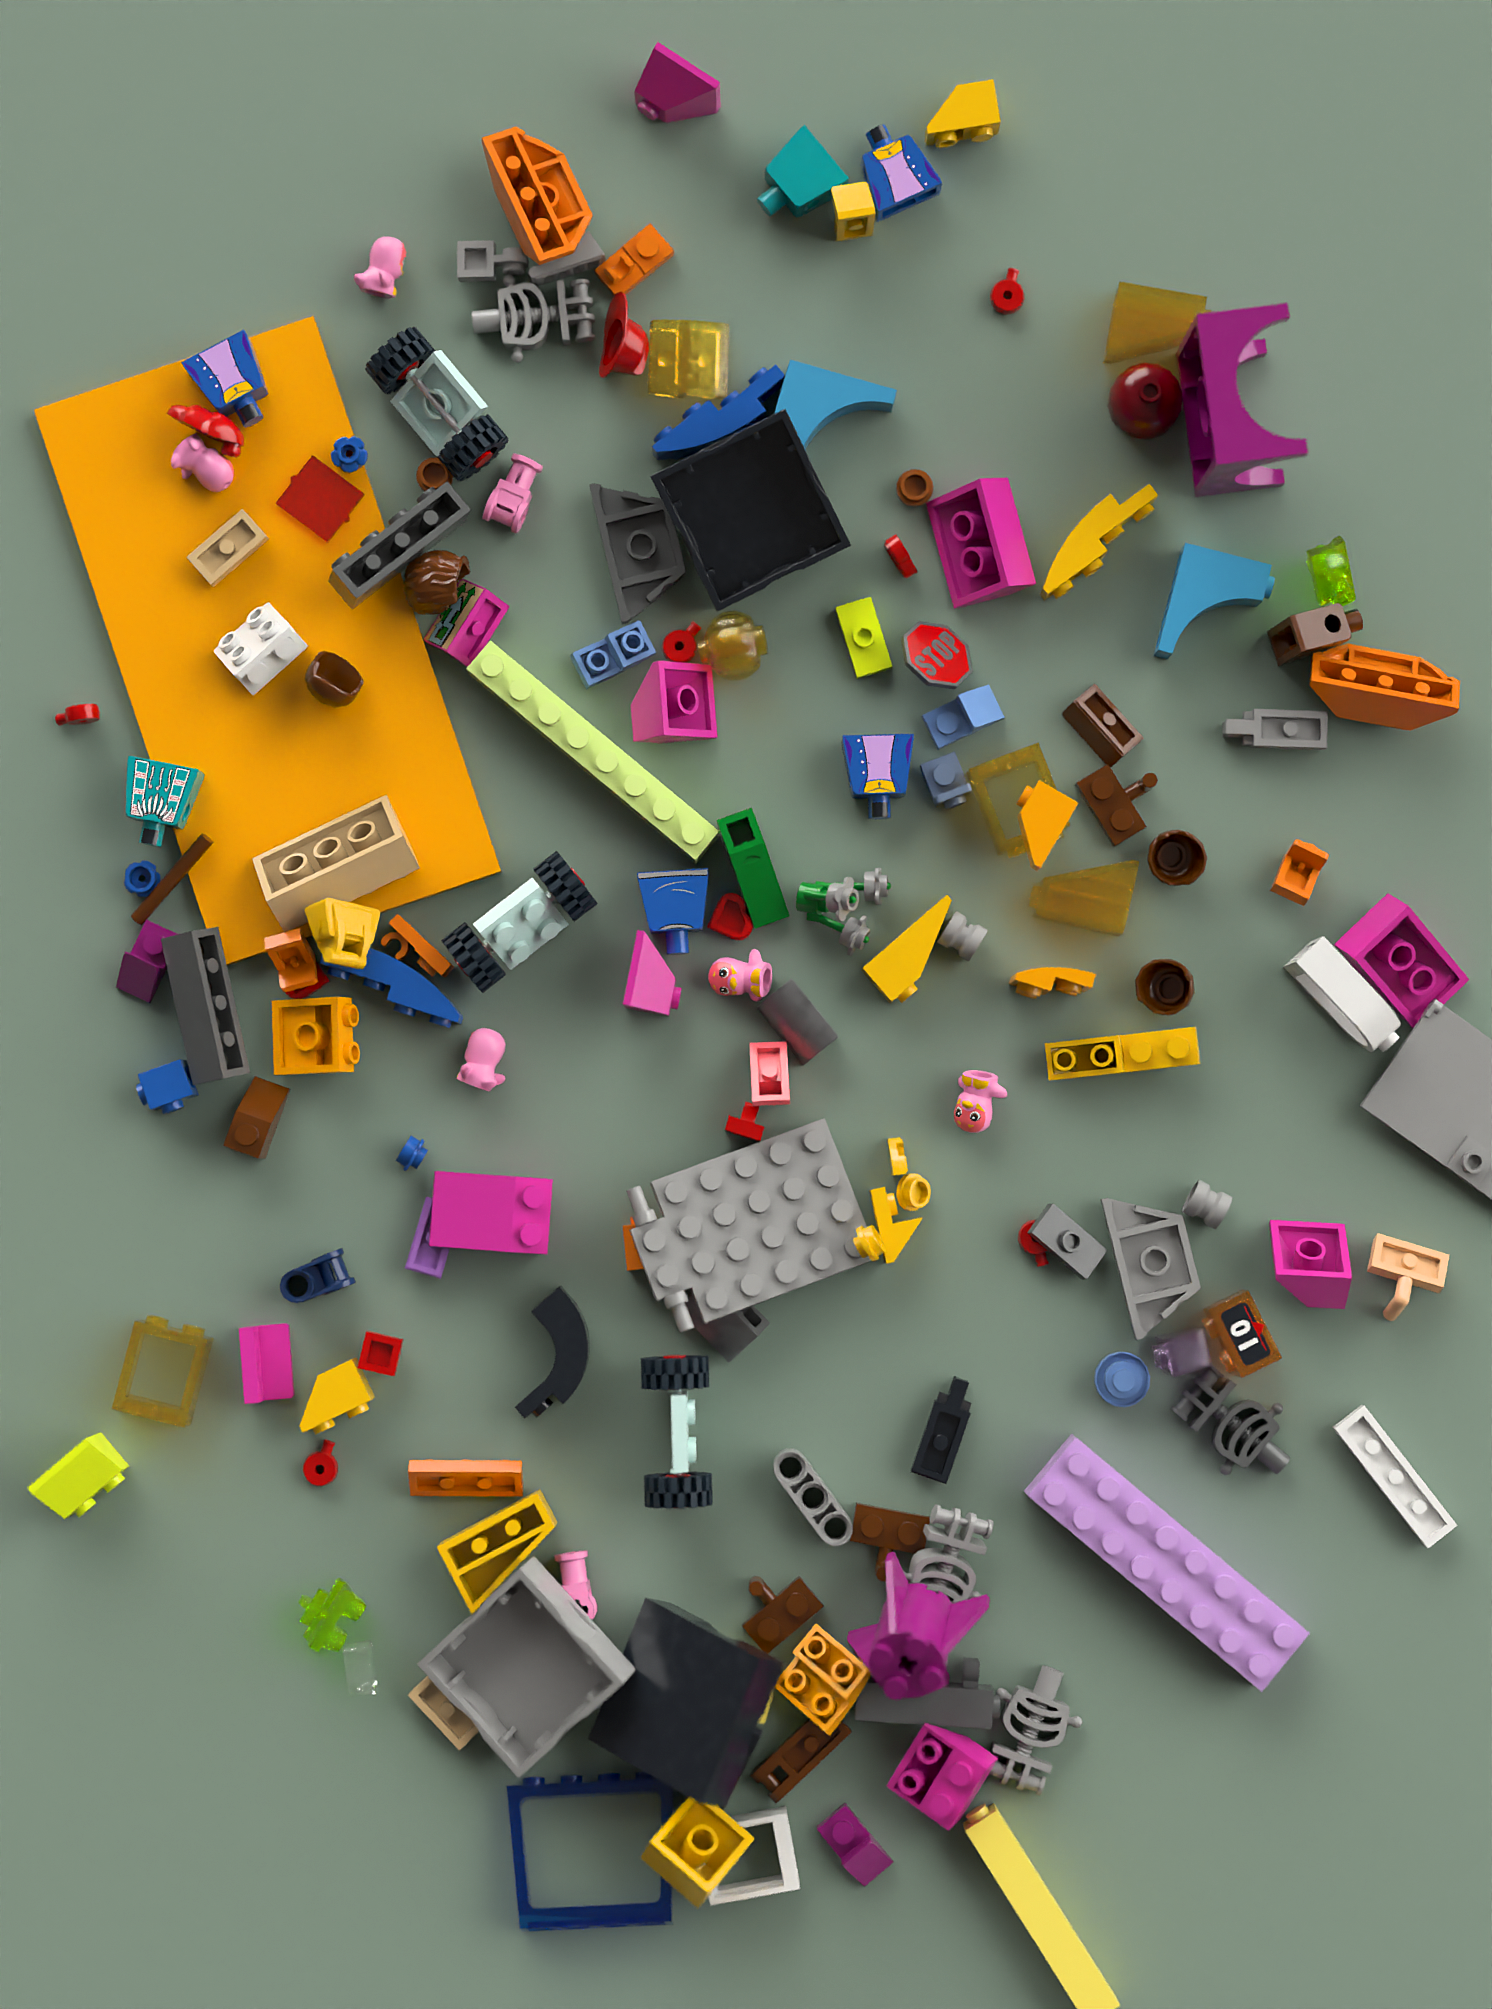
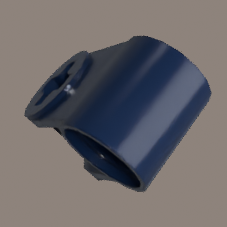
(319, 1277)

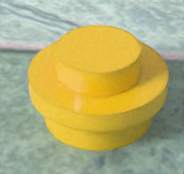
(913, 1192)
(869, 1243)

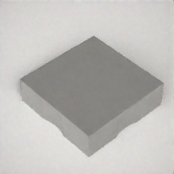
(526, 1666)

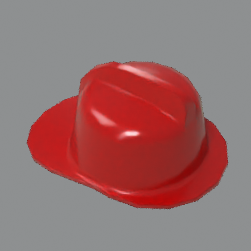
(624, 341)

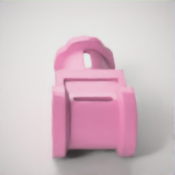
(512, 496)
(575, 1579)

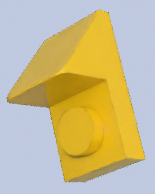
(853, 211)
(892, 1234)

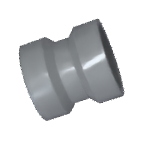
(961, 936)
(1207, 1204)

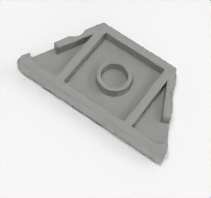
(1151, 1261)

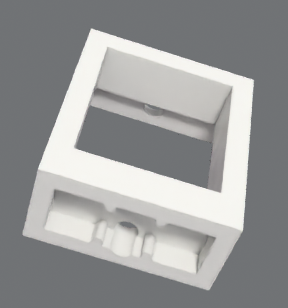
(769, 1885)

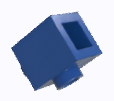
(166, 1086)

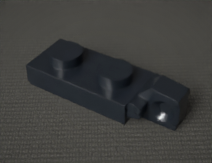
(943, 1433)

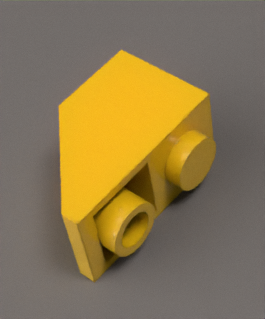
(966, 114)
(335, 1393)

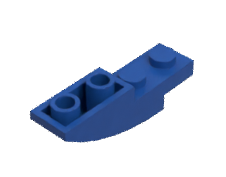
(707, 425)
(408, 988)

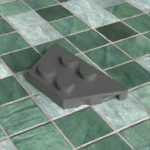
(638, 547)

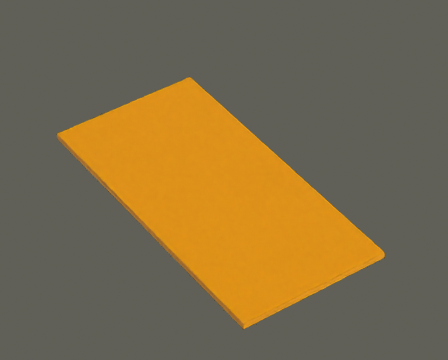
(280, 756)

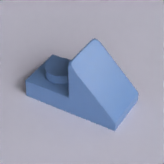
(963, 716)

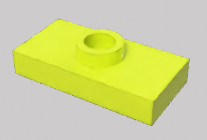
(863, 637)

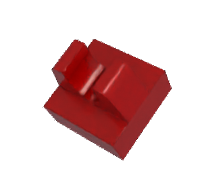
(746, 1124)
(380, 1353)

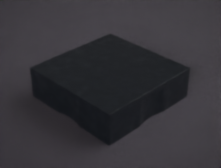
(750, 509)
(687, 1703)

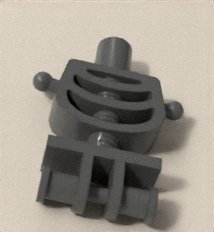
(1260, 1447)

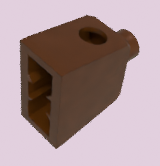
(1313, 632)

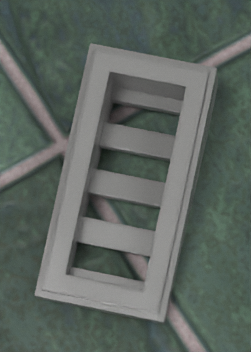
(586, 257)

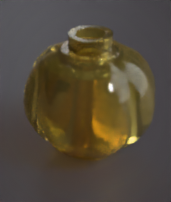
(733, 645)

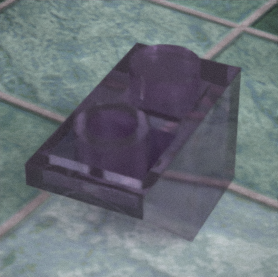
(1181, 1351)

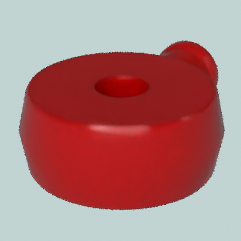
(1010, 287)
(683, 637)
(79, 714)
(1030, 1247)
(326, 1460)

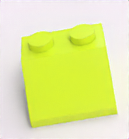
(80, 1476)

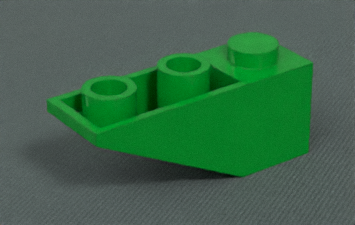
(753, 867)

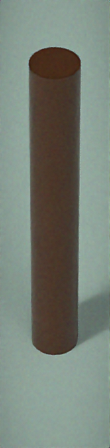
(171, 879)

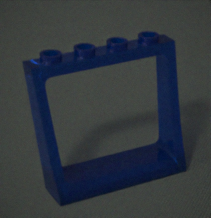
(592, 1916)

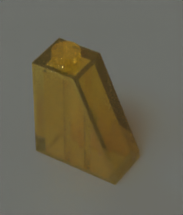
(1149, 320)
(1087, 898)

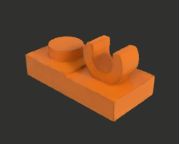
(634, 261)
(430, 959)

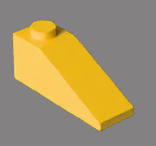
(904, 959)

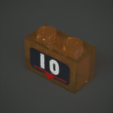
(1241, 1334)

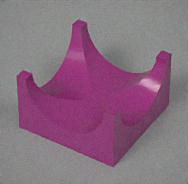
(1221, 435)

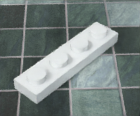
(1394, 1476)

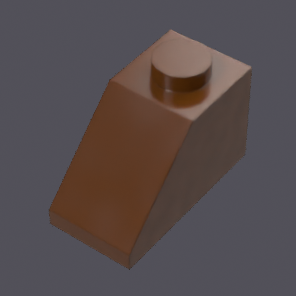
(257, 1118)

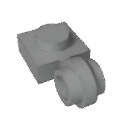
(479, 261)

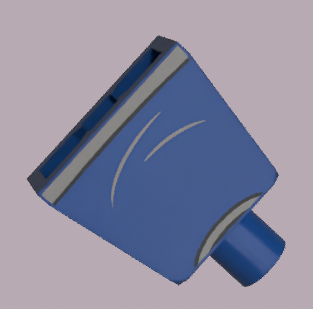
(674, 904)

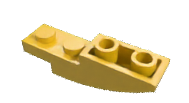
(1083, 546)
(1122, 1053)

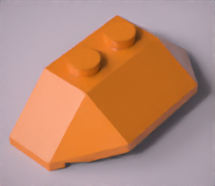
(537, 194)
(1383, 687)

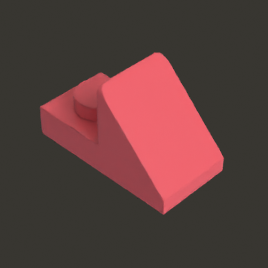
(769, 1073)

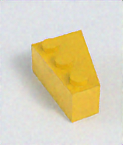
(494, 1546)

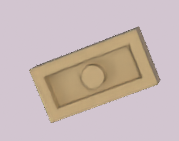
(227, 547)
(443, 1713)

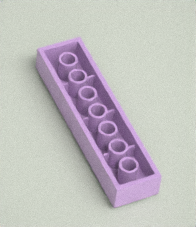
(1166, 1562)

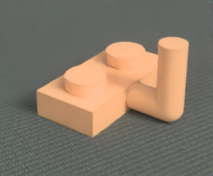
(1407, 1265)

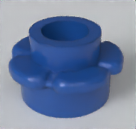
(352, 463)
(132, 876)
(412, 1153)

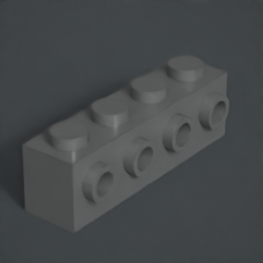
(393, 549)
(205, 1005)

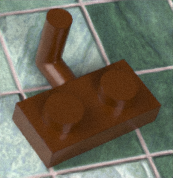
(1113, 804)
(888, 1530)
(781, 1612)

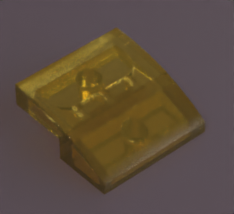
(688, 358)

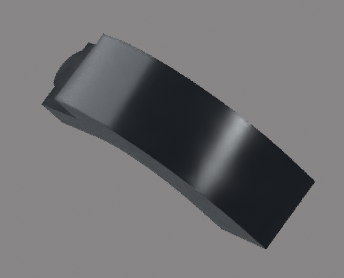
(572, 1348)

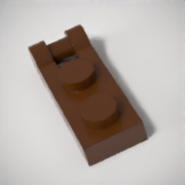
(797, 1757)

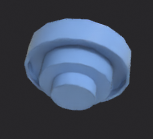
(1122, 1379)

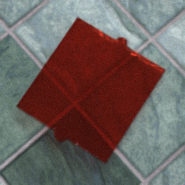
(320, 499)

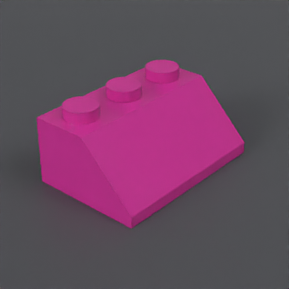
(980, 542)

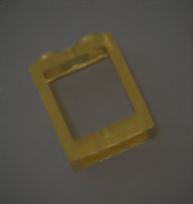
(997, 767)
(154, 1409)

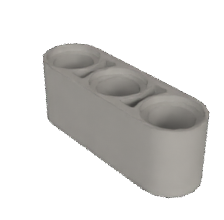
(819, 1514)

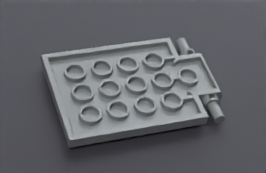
(749, 1225)

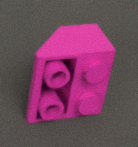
(942, 1774)

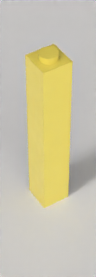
(1038, 1909)

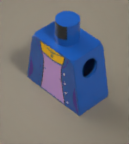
(897, 173)
(230, 377)
(878, 769)

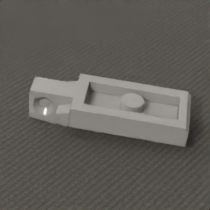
(1279, 729)

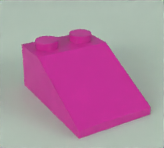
(1401, 959)
(490, 1212)

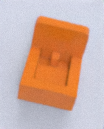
(1299, 871)
(292, 959)

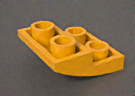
(1040, 981)
(823, 1679)

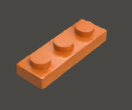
(465, 1477)

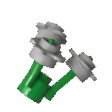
(842, 899)

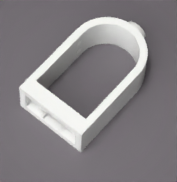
(1344, 995)

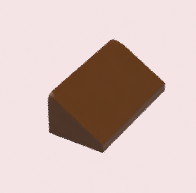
(1102, 725)

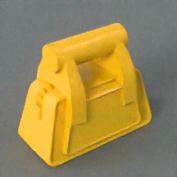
(343, 925)

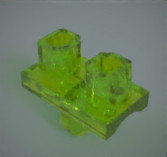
(1331, 573)
(325, 1610)

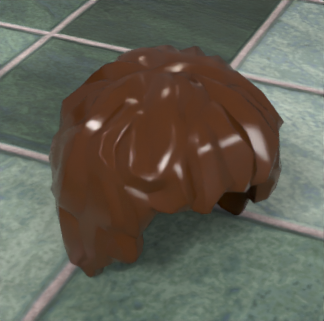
(433, 581)

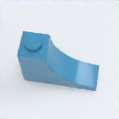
(820, 396)
(1205, 582)

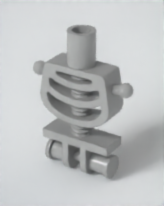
(500, 319)
(938, 1575)
(1043, 1695)

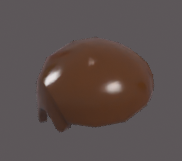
(333, 679)
(1176, 858)
(1165, 986)

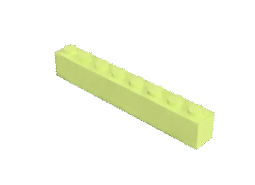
(593, 752)

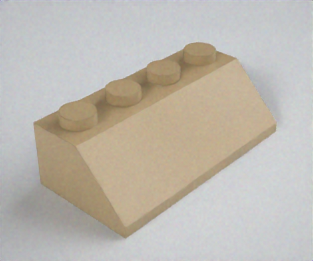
(335, 862)

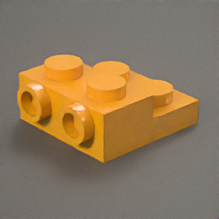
(314, 1036)

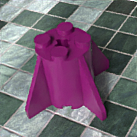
(913, 1635)

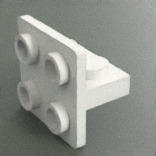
(260, 648)

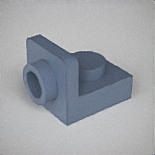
(946, 781)

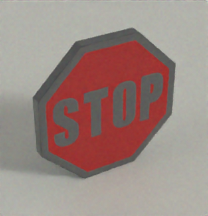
(936, 655)

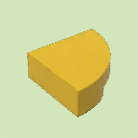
(897, 1157)

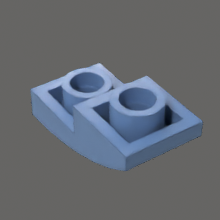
(613, 654)

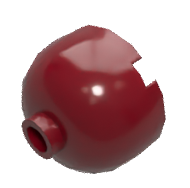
(1145, 400)

